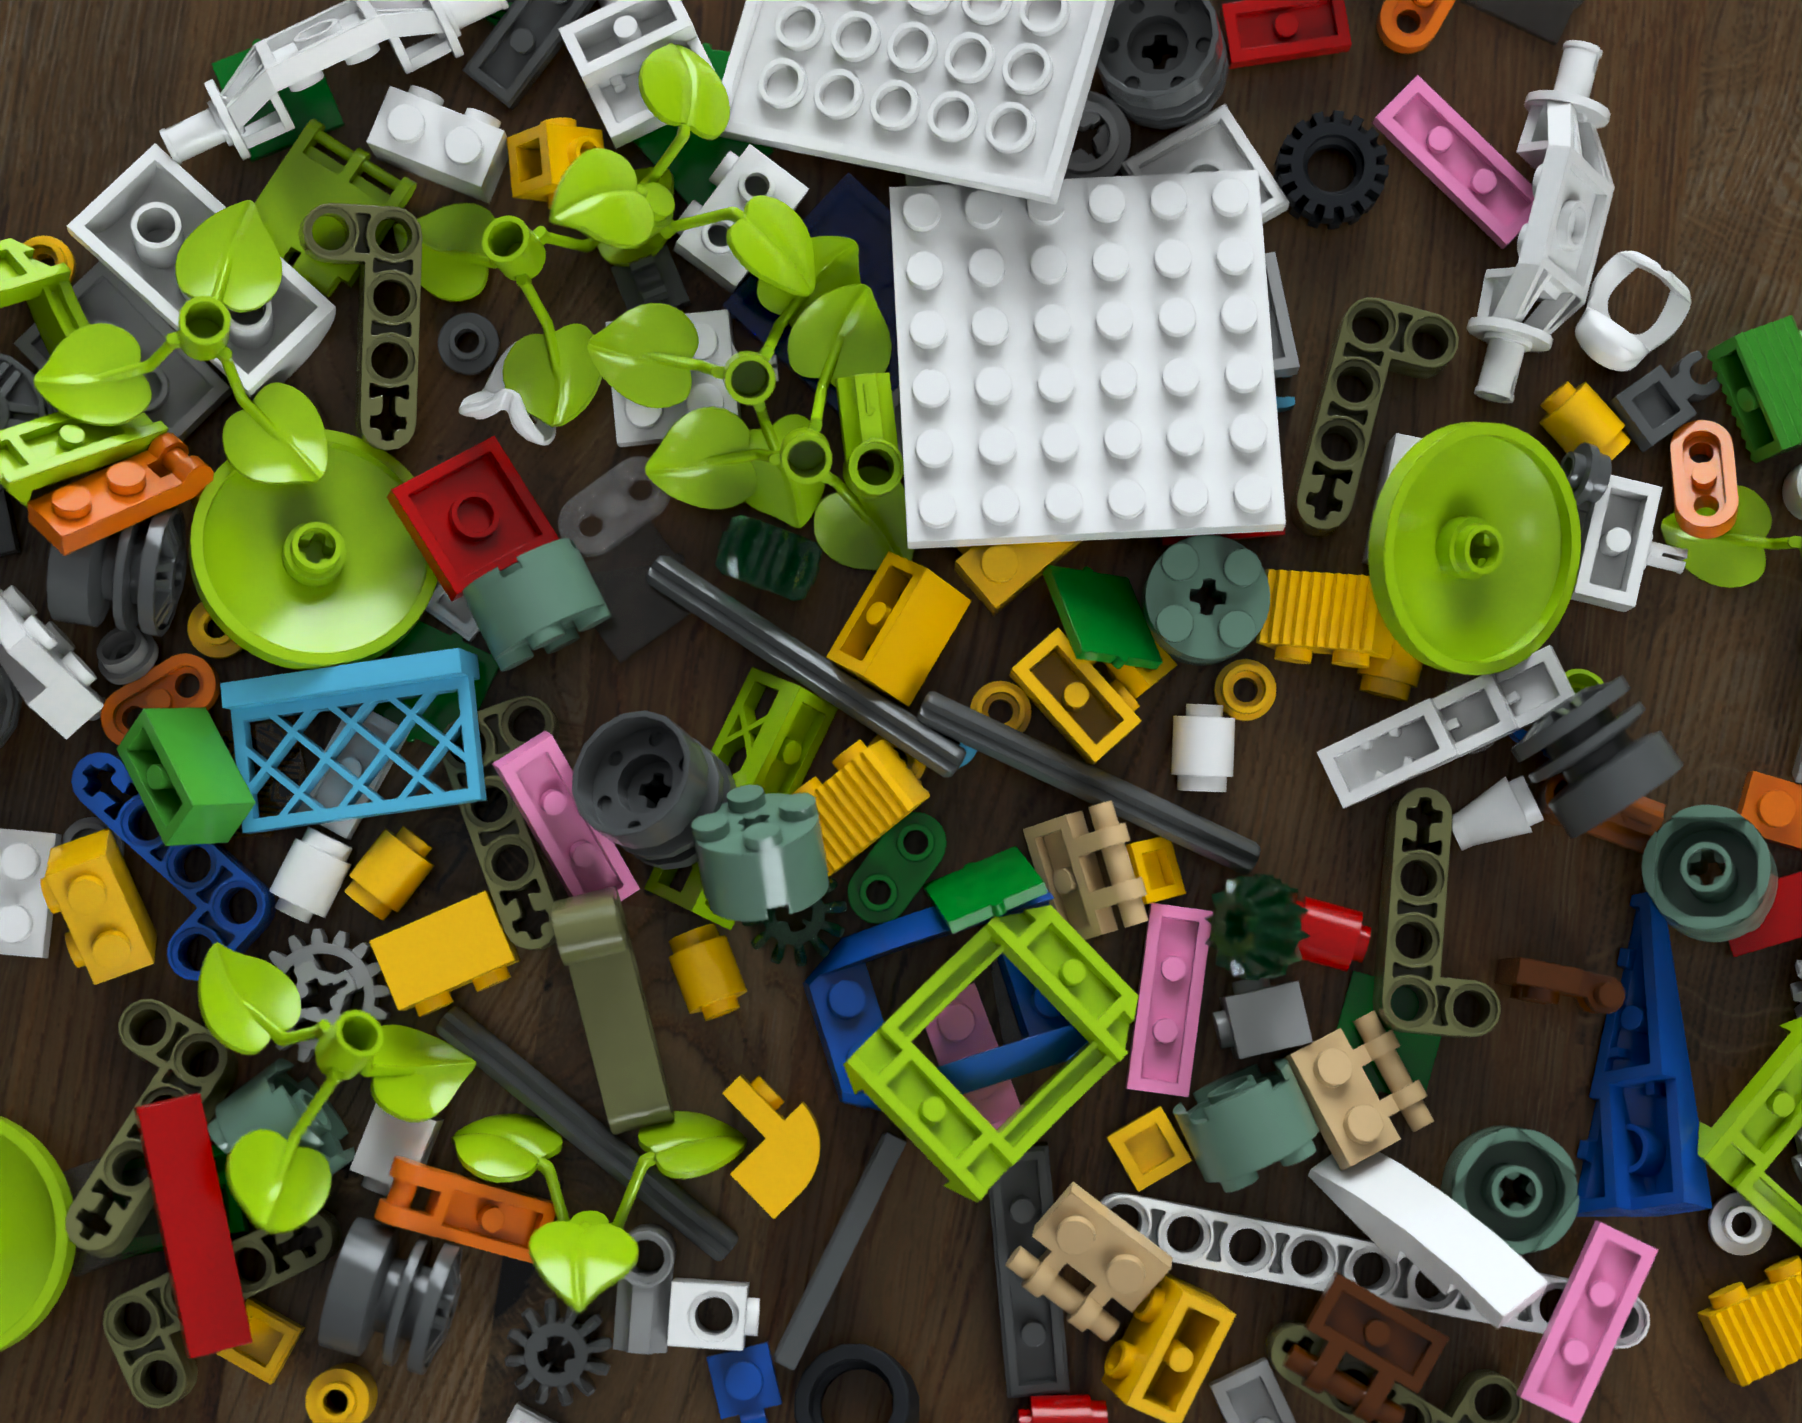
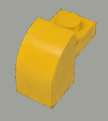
(788, 1155)

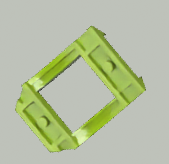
(55, 444)
(934, 1111)
(1756, 1132)

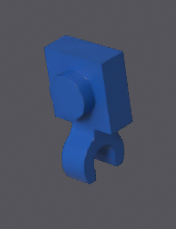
(745, 1383)

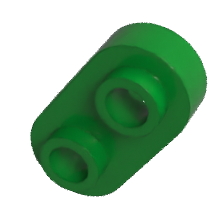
(897, 868)

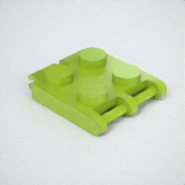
(312, 179)

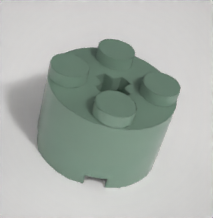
(1232, 577)
(536, 603)
(1685, 848)
(761, 854)
(276, 1103)
(1248, 1124)
(1545, 1182)

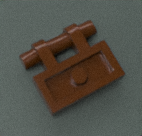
(1545, 982)
(1373, 1332)

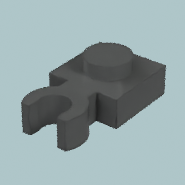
(1661, 402)

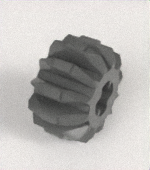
(574, 1366)

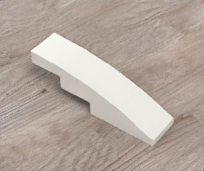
(1445, 727)
(1433, 1231)

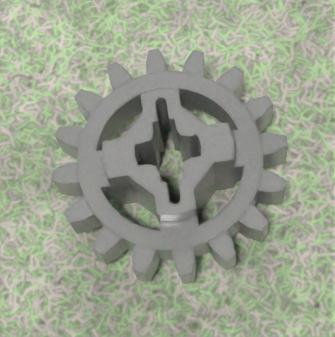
(311, 969)

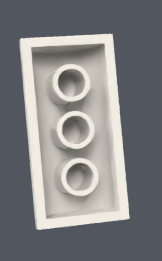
(137, 235)

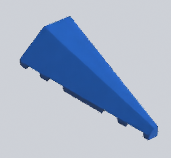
(1645, 1111)

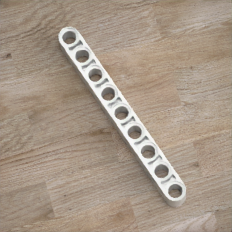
(1338, 1255)

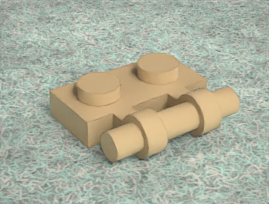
(1069, 867)
(1344, 1100)
(1099, 1247)

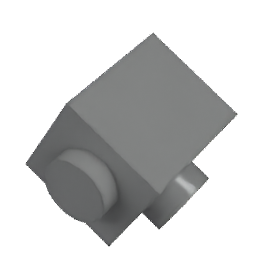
(1261, 1018)

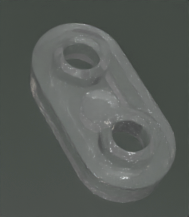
(612, 503)

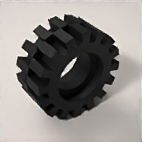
(1337, 134)

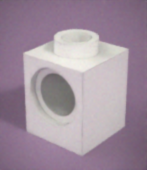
(388, 1138)
(684, 1324)

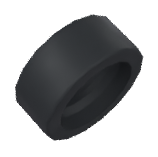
(855, 1357)

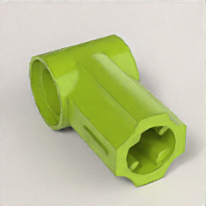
(868, 427)

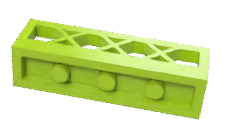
(777, 759)

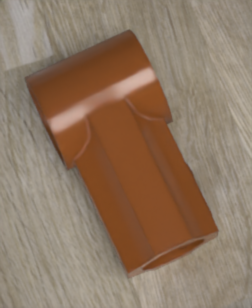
(1628, 828)

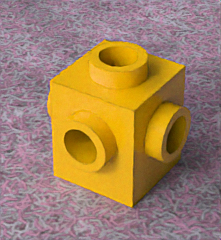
(550, 147)

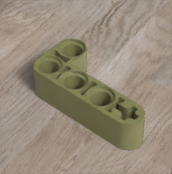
(373, 326)
(1357, 420)
(511, 830)
(1426, 914)
(613, 1008)
(173, 1060)
(164, 1338)
(1458, 1409)

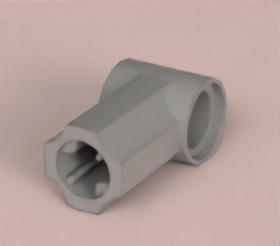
(645, 1298)

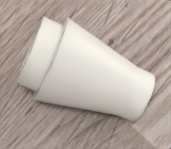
(1497, 814)

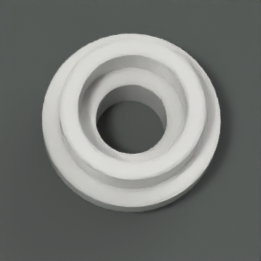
(1721, 1229)

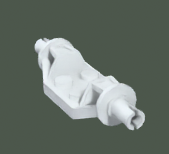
(300, 54)
(1563, 229)

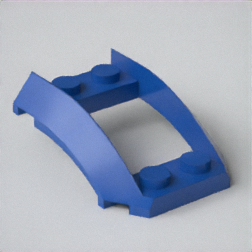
(850, 1014)

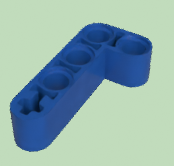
(209, 895)

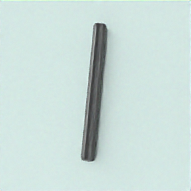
(805, 666)
(1088, 783)
(585, 1132)

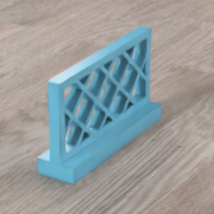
(353, 686)

